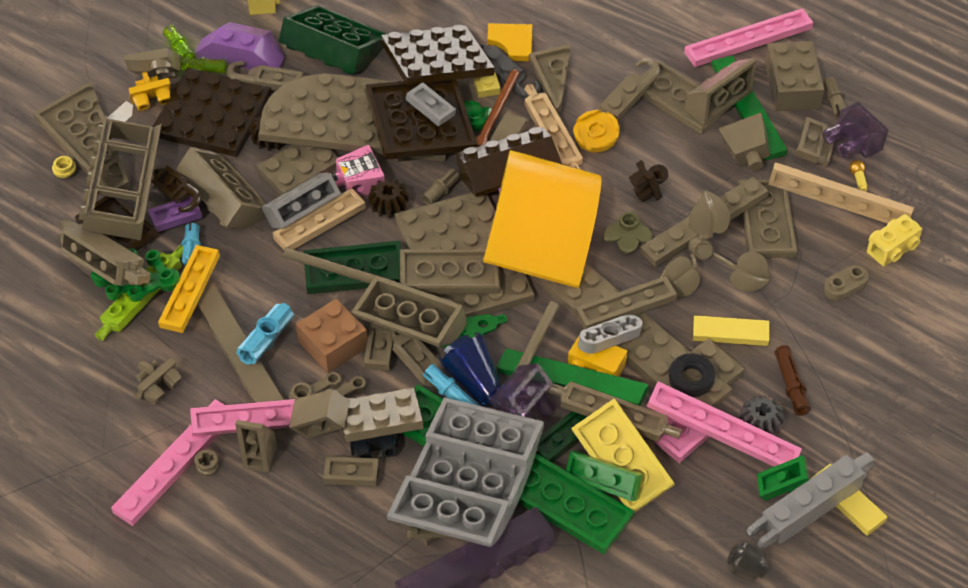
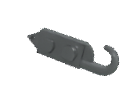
(503, 67)

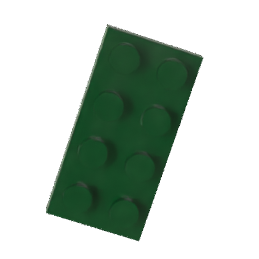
(374, 258)

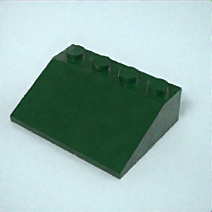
(331, 38)

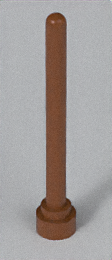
(482, 138)

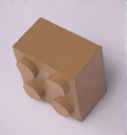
(331, 335)

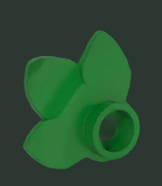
(476, 114)

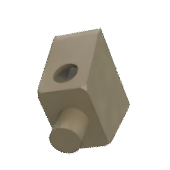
(747, 141)

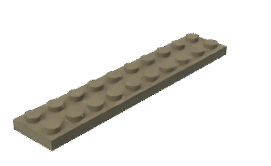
(651, 351)

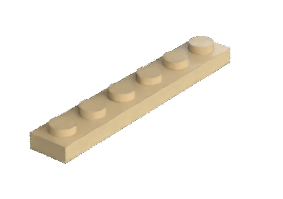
(837, 194)

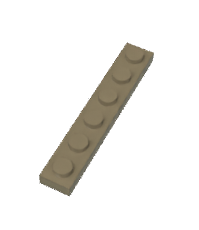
(678, 237)

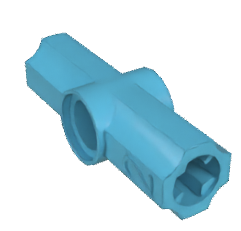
(265, 333)

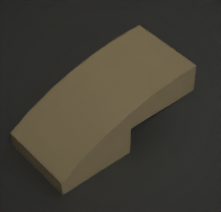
(509, 125)

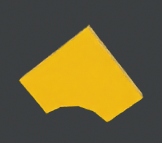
(512, 38)

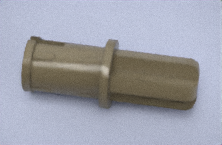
(834, 96)
(440, 187)

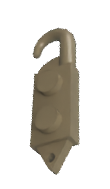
(264, 75)
(629, 91)
(415, 356)

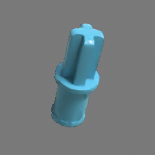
(190, 240)

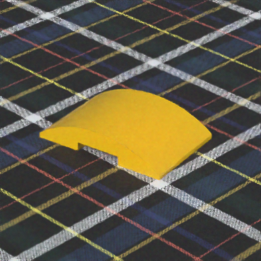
(543, 219)

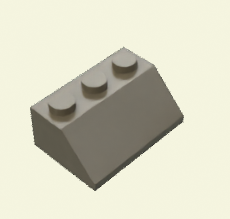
(721, 91)

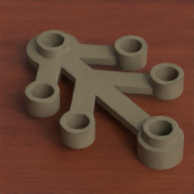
(304, 389)

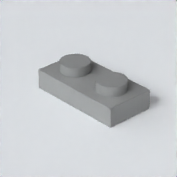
(430, 104)

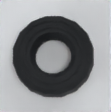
(696, 362)

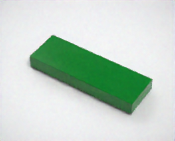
(604, 475)

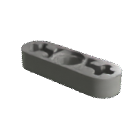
(595, 339)

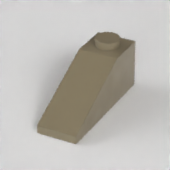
(256, 445)

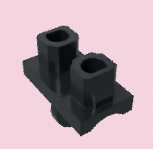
(386, 444)

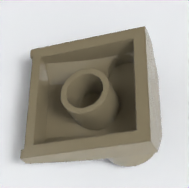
(154, 62)

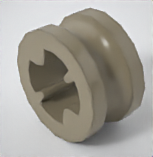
(204, 455)

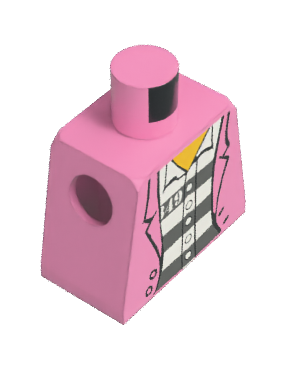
(358, 171)

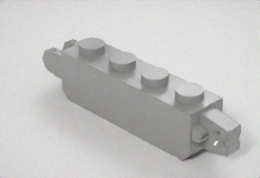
(811, 500)

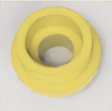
(64, 167)

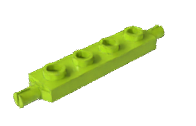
(124, 310)

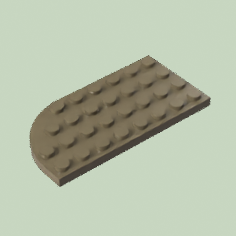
(324, 114)

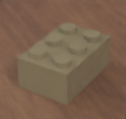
(794, 76)

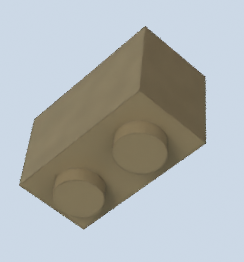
(319, 413)

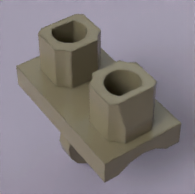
(149, 387)

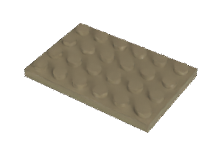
(463, 224)

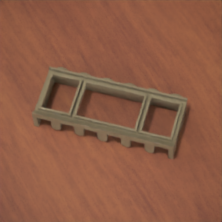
(112, 223)

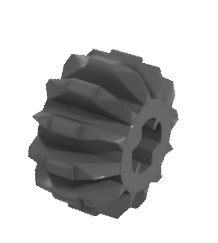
(763, 414)

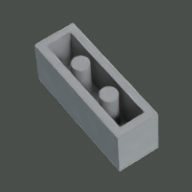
(301, 200)

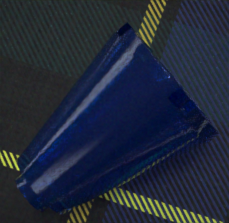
(472, 367)

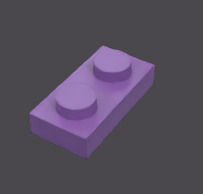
(169, 216)

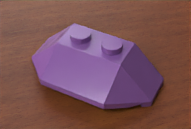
(241, 43)

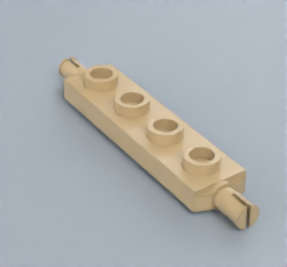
(545, 116)

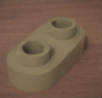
(848, 283)

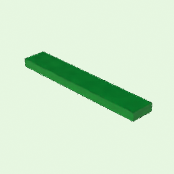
(751, 106)
(563, 373)

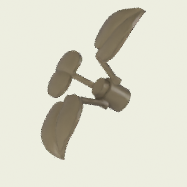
(706, 217)

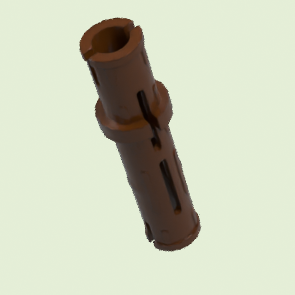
(794, 387)

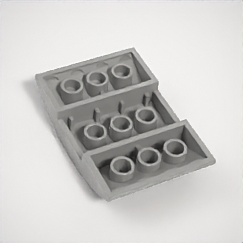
(468, 473)

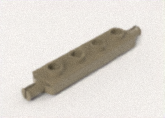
(587, 401)

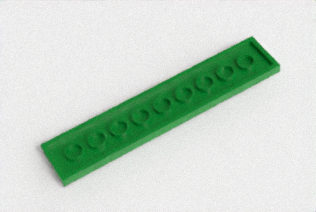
(555, 492)

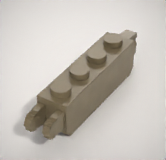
(102, 255)

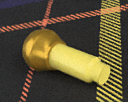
(857, 168)

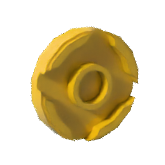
(596, 131)

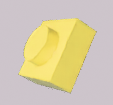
(487, 86)

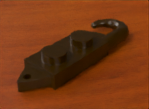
(176, 187)

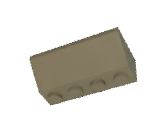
(222, 188)
(411, 312)

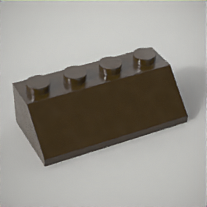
(484, 165)

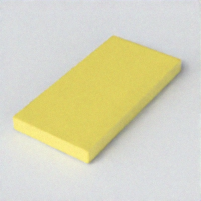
(614, 439)

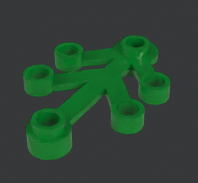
(164, 279)

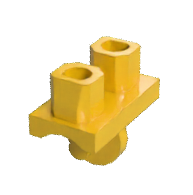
(149, 88)

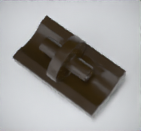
(647, 181)

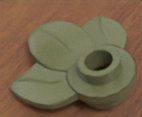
(627, 233)

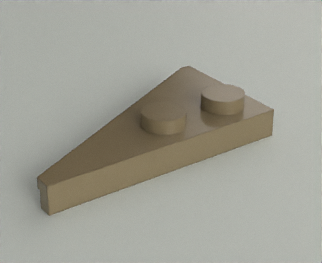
(551, 71)

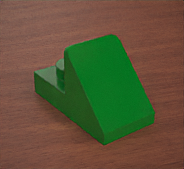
(782, 478)

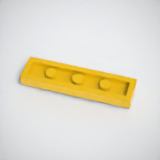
(189, 289)

